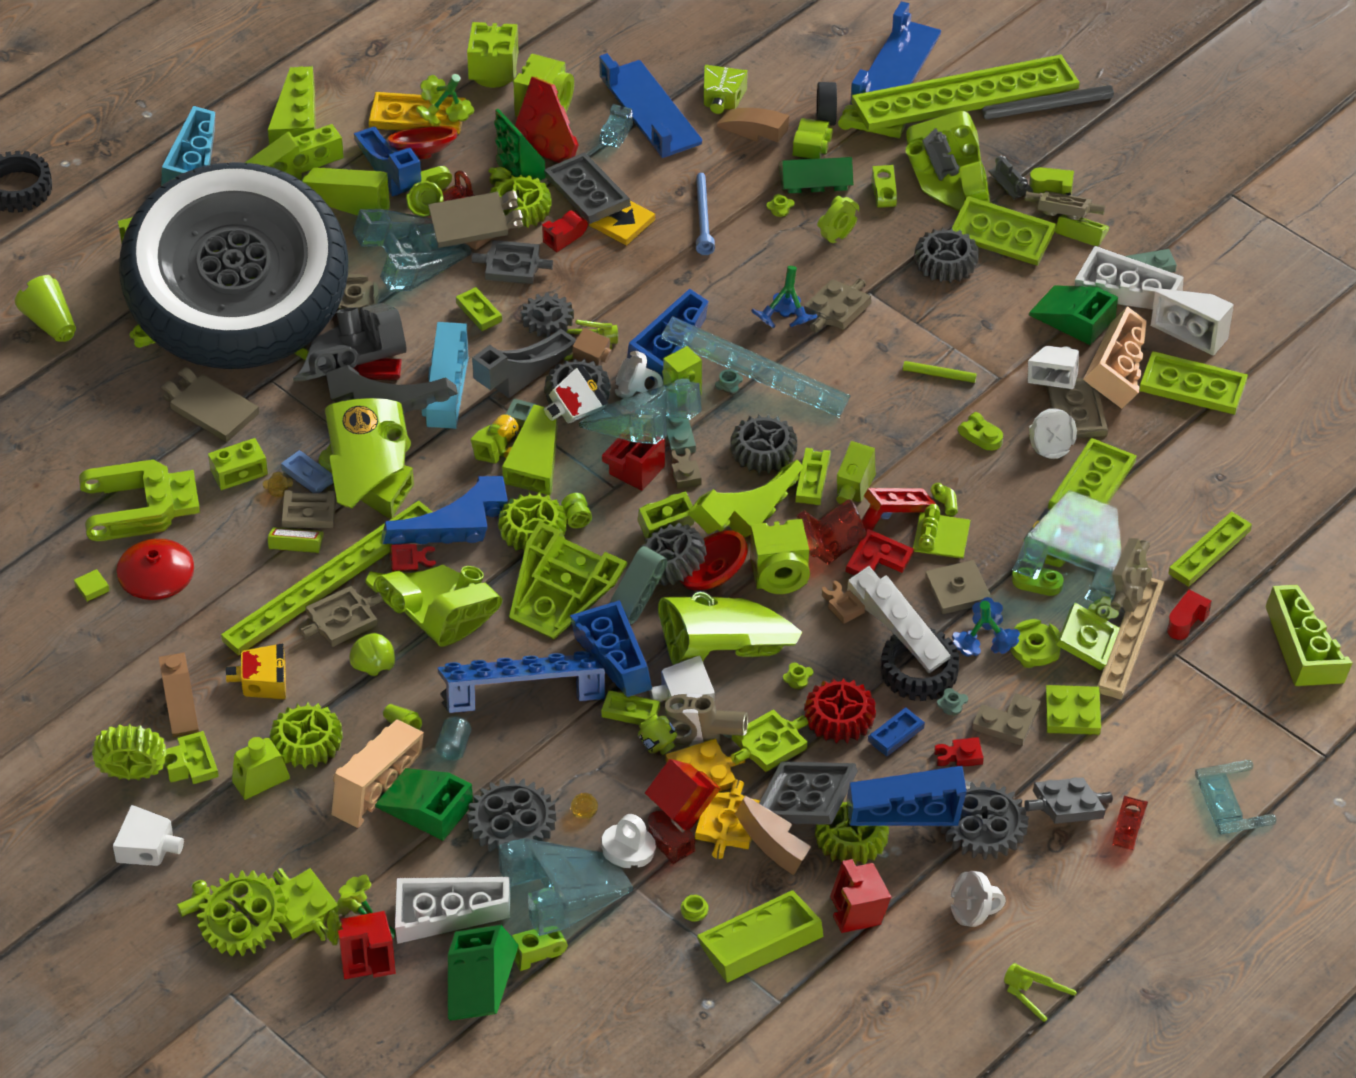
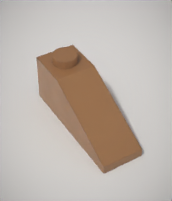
(178, 694)

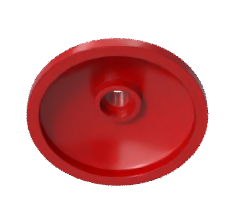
(423, 140)
(724, 558)
(155, 569)

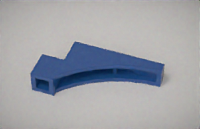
(401, 166)
(457, 522)

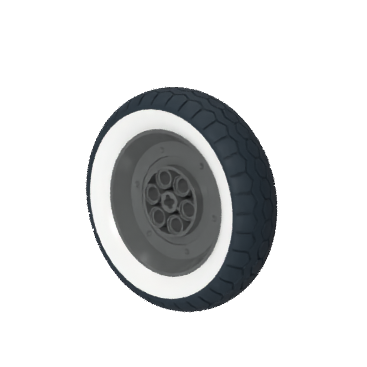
(253, 320)

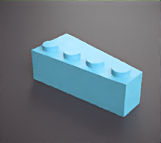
(192, 146)
(448, 361)

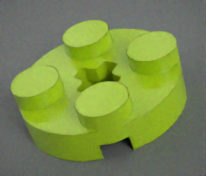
(838, 219)
(1036, 655)

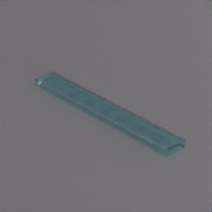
(756, 367)

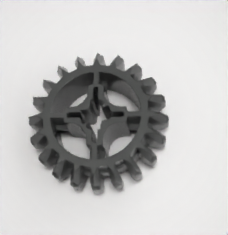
(946, 255)
(562, 371)
(763, 444)
(682, 549)

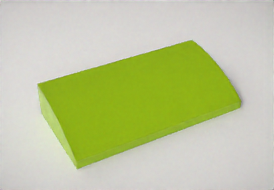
(760, 935)

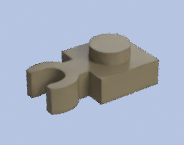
(685, 471)

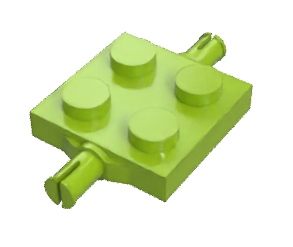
(770, 740)
(306, 903)

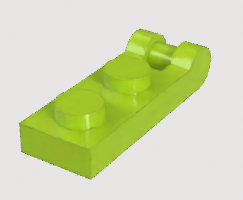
(851, 119)
(813, 476)

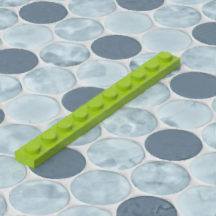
(313, 587)

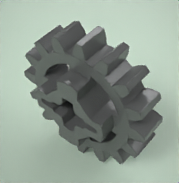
(547, 314)

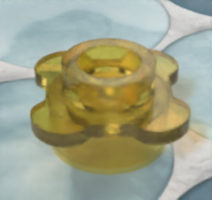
(277, 484)

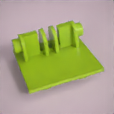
(941, 534)

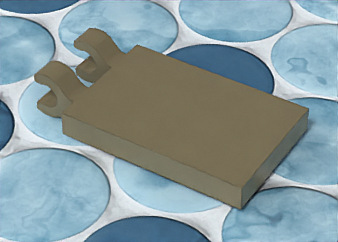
(474, 218)
(210, 404)

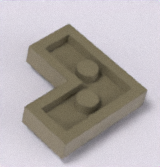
(1009, 725)

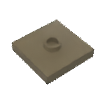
(957, 586)

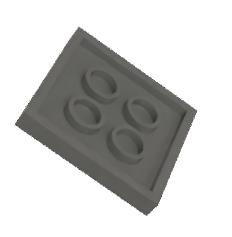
(808, 791)

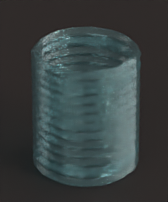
(453, 738)

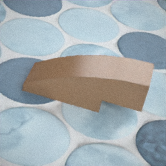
(755, 123)
(772, 835)

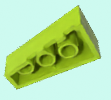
(295, 105)
(1304, 640)

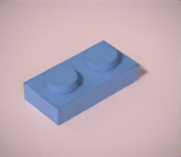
(307, 472)

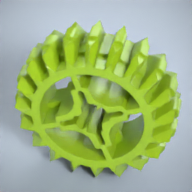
(533, 198)
(526, 514)
(312, 735)
(129, 752)
(849, 841)

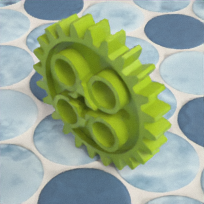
(260, 894)

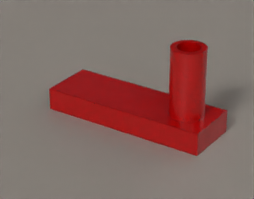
(893, 500)

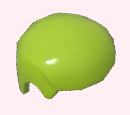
(421, 195)

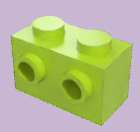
(682, 365)
(238, 464)
(665, 512)

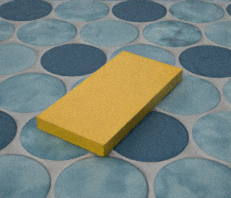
(399, 112)

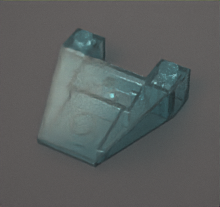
(410, 247)
(644, 415)
(1079, 533)
(573, 879)

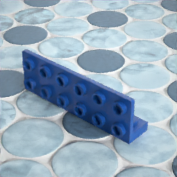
(900, 56)
(650, 106)
(462, 679)

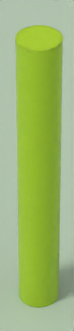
(939, 371)

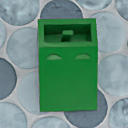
(515, 151)
(1077, 311)
(428, 800)
(479, 971)

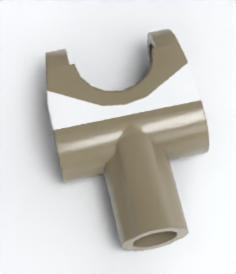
(703, 720)

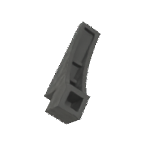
(515, 369)
(348, 385)

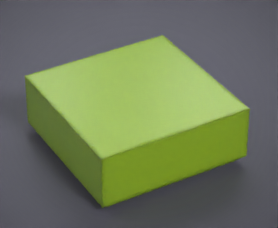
(91, 585)

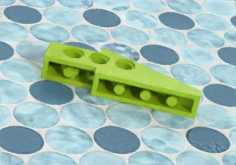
(302, 152)

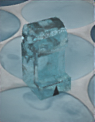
(617, 126)

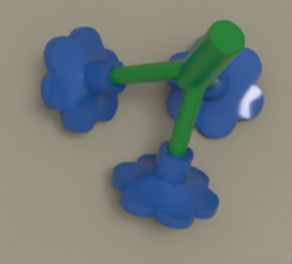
(785, 303)
(988, 615)

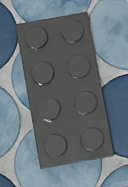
(587, 187)

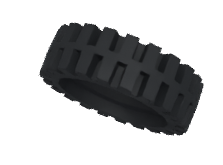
(31, 195)
(918, 686)

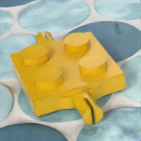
(708, 759)
(721, 825)

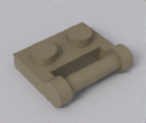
(308, 510)

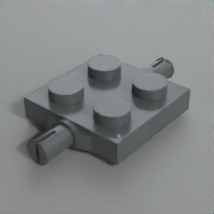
(512, 262)
(1068, 800)

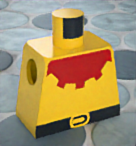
(261, 672)

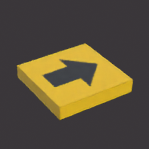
(625, 224)

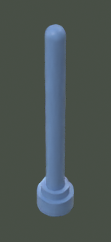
(705, 242)

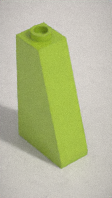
(350, 189)
(533, 454)
(387, 495)

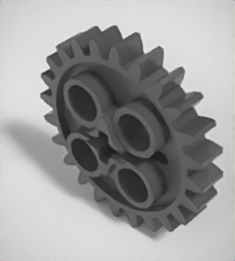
(511, 814)
(988, 822)

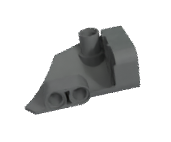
(355, 340)

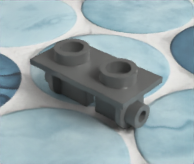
(937, 150)
(1009, 178)

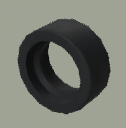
(826, 102)

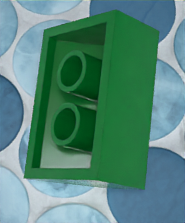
(816, 174)

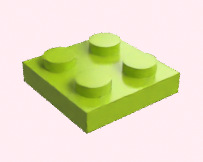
(1088, 636)
(1073, 709)

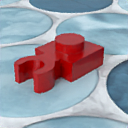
(406, 557)
(962, 752)

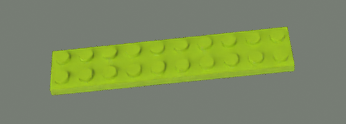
(964, 92)

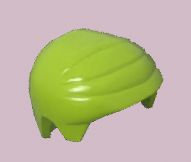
(372, 654)

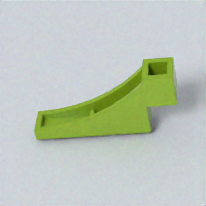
(740, 510)

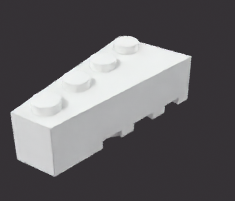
(1126, 278)
(448, 904)

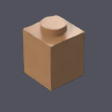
(592, 347)

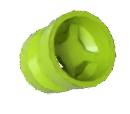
(576, 510)

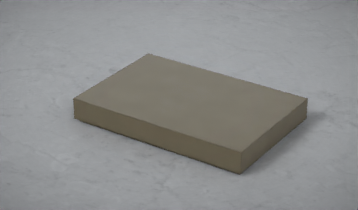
(1082, 405)

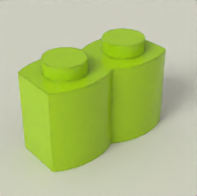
(812, 138)

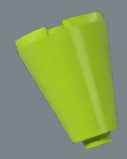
(47, 307)

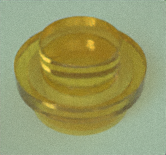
(584, 806)

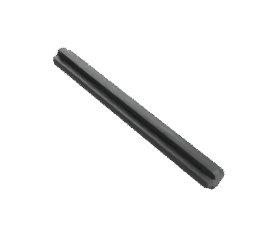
(1047, 102)

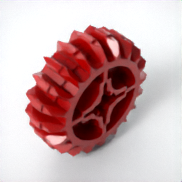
(856, 710)

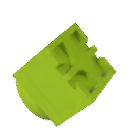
(492, 54)
(548, 70)
(780, 556)

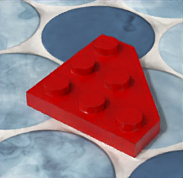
(546, 122)

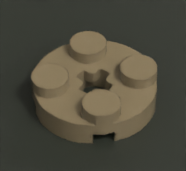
(366, 292)

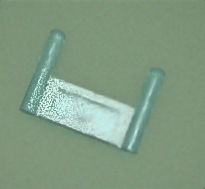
(1222, 800)

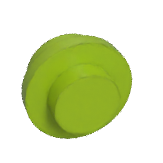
(694, 908)

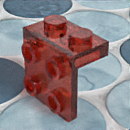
(834, 532)

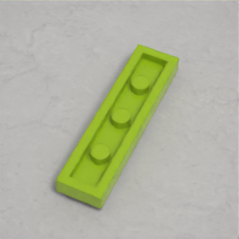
(1210, 549)

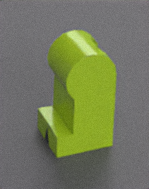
(1051, 180)
(884, 187)
(536, 947)

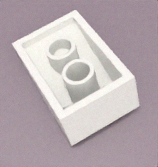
(1193, 318)

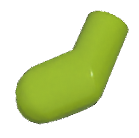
(945, 496)
(192, 904)

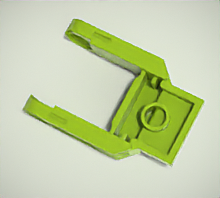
(166, 496)

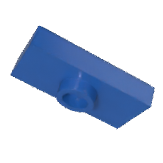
(896, 732)

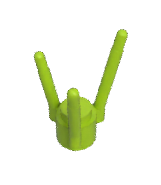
(604, 329)
(1021, 978)

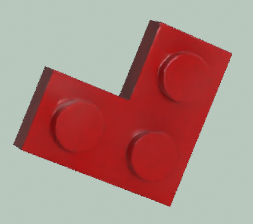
(879, 549)

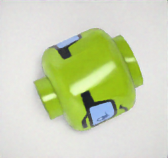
(657, 734)

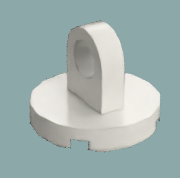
(633, 375)
(1053, 433)
(628, 843)
(974, 899)

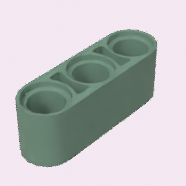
(639, 582)

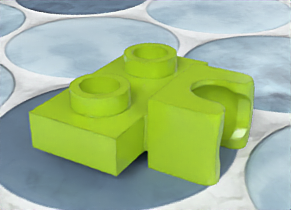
(192, 758)

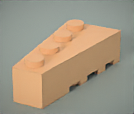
(1117, 360)
(374, 771)

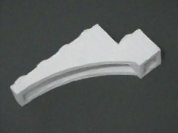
(894, 611)

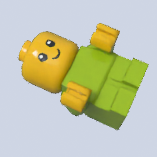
(492, 440)

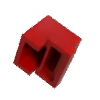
(635, 461)
(682, 792)
(859, 897)
(366, 946)

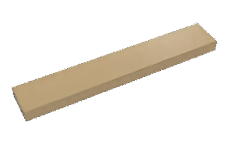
(1129, 642)

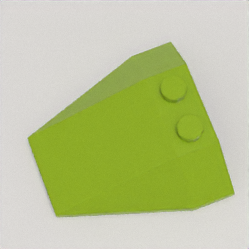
(559, 581)

